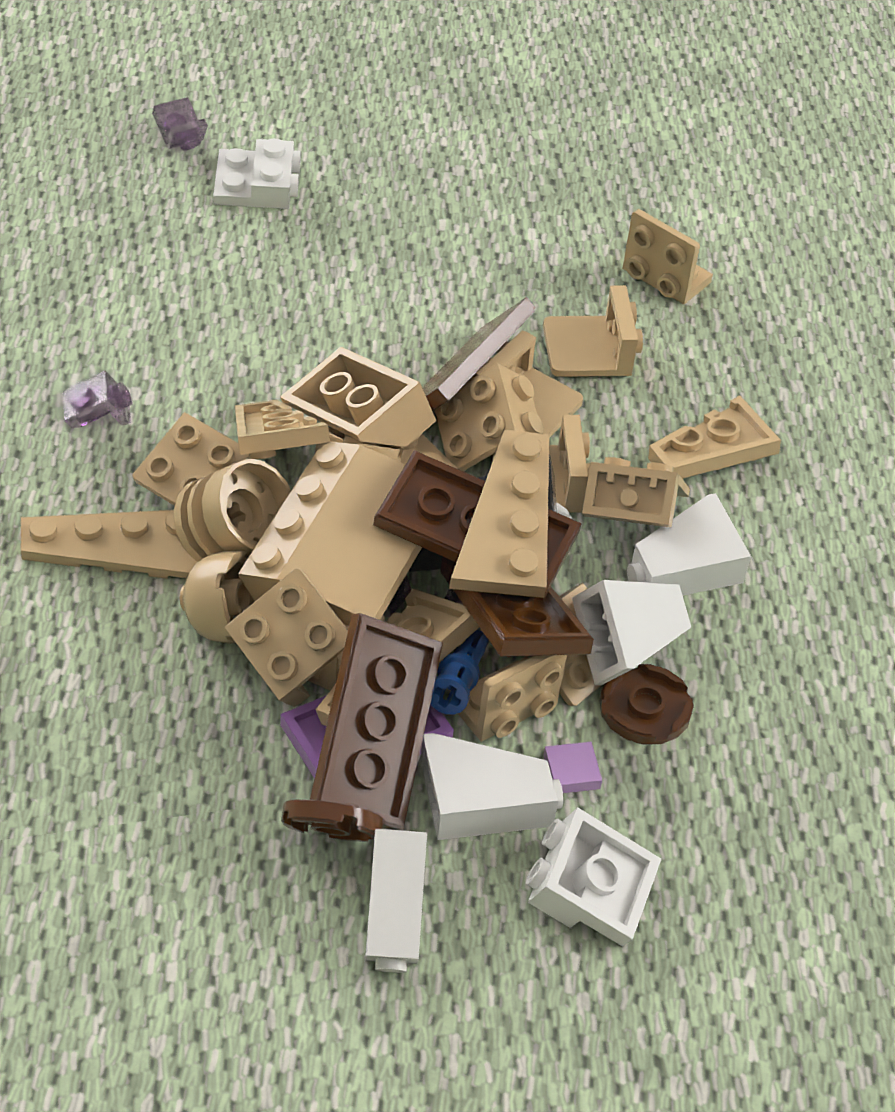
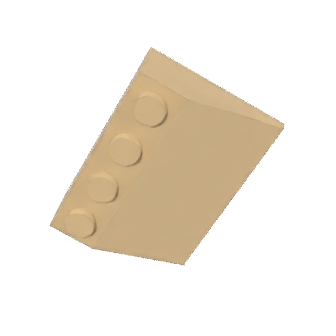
(331, 534)

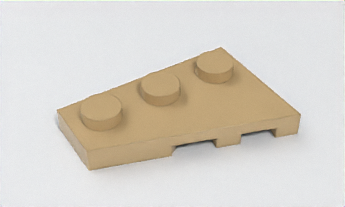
(717, 442)

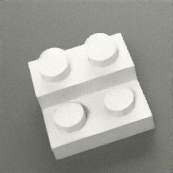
(258, 176)
(592, 877)

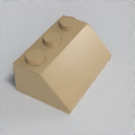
(363, 400)

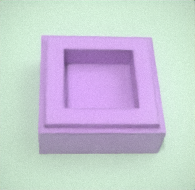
(574, 766)

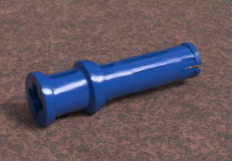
(467, 678)

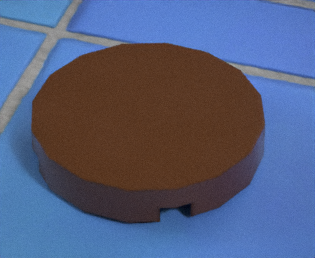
(643, 717)
(331, 818)

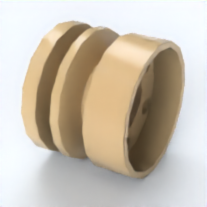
(229, 508)

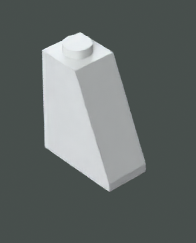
(696, 553)
(629, 623)
(486, 788)
(396, 899)

